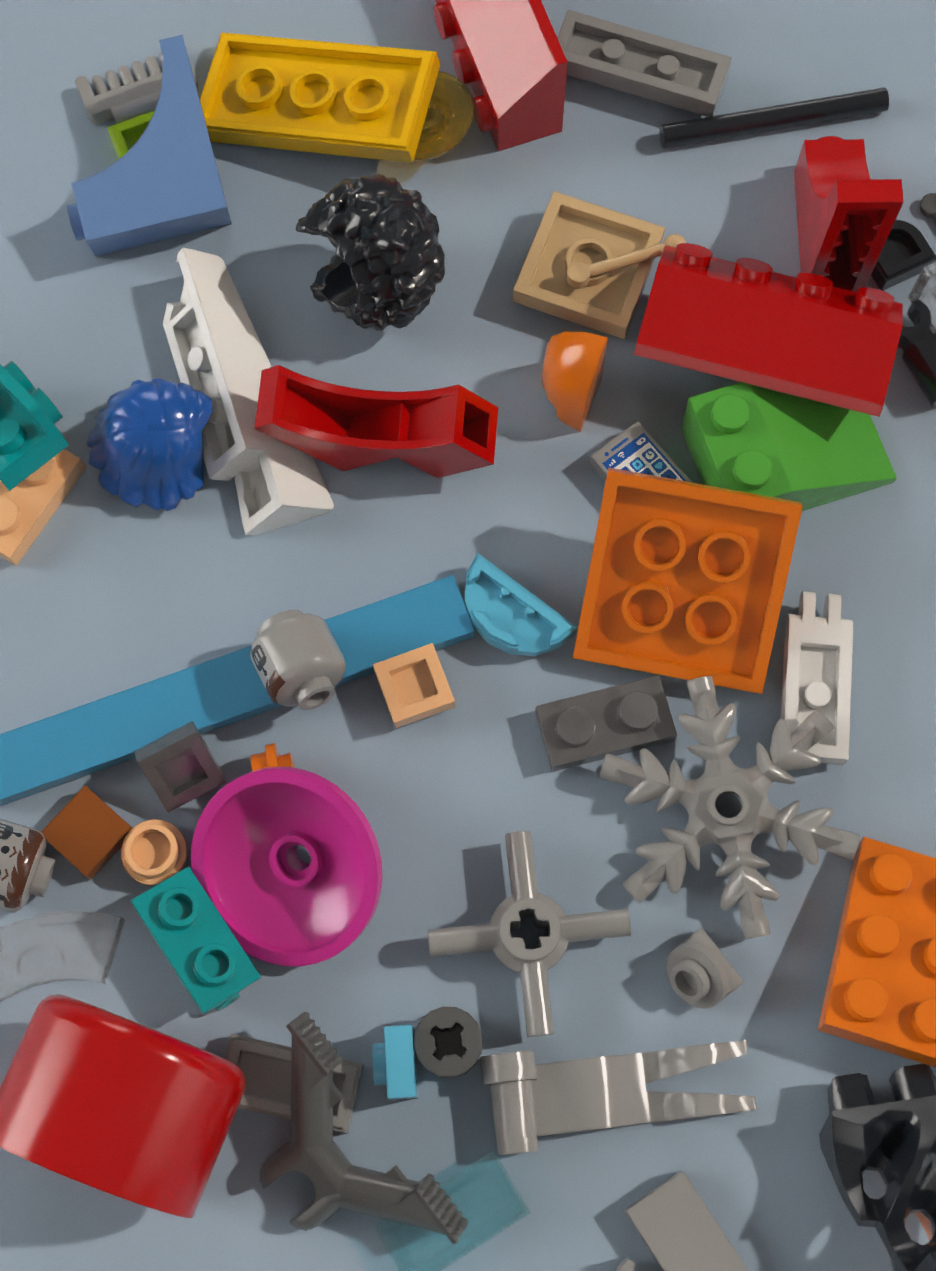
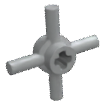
(511, 951)

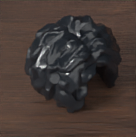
(383, 254)

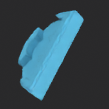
(510, 614)

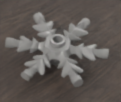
(734, 834)

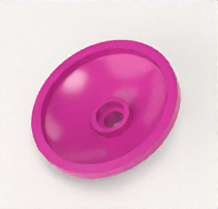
(262, 888)

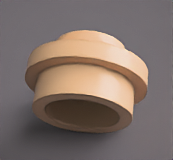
(154, 852)

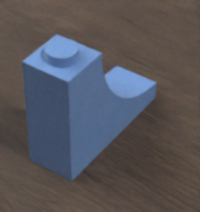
(164, 181)

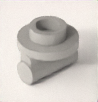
(701, 972)

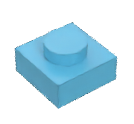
(396, 1063)

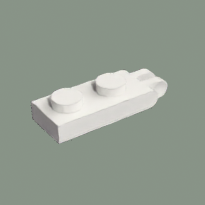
(819, 673)

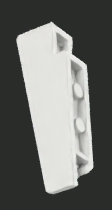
(224, 359)

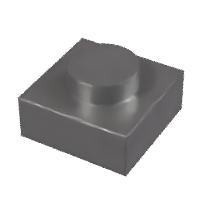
(179, 766)

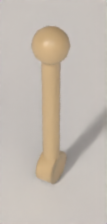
(579, 272)

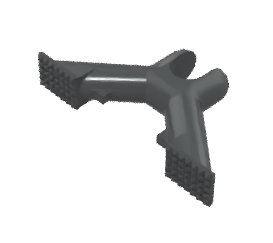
(318, 1157)

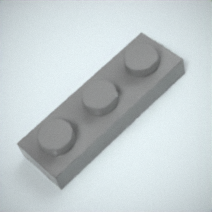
(643, 63)

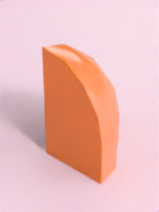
(573, 374)

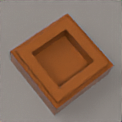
(87, 832)

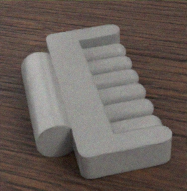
(123, 101)

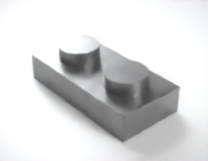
(605, 722)

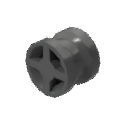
(451, 1057)

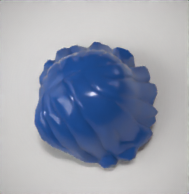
(151, 443)

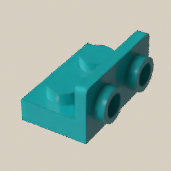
(26, 427)

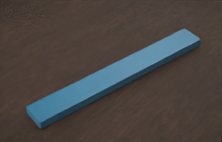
(215, 692)

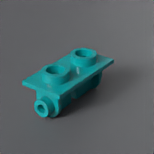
(196, 941)

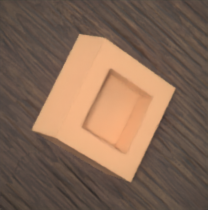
(414, 685)

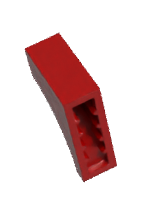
(842, 211)

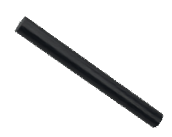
(774, 117)

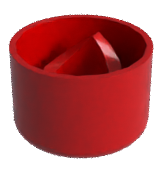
(118, 1105)

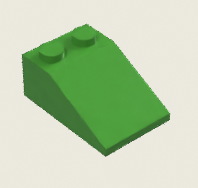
(783, 445)

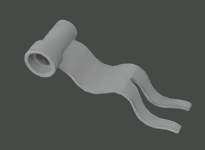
(598, 1092)

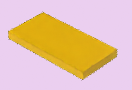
(318, 96)

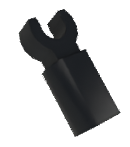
(920, 349)

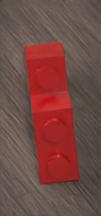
(353, 427)

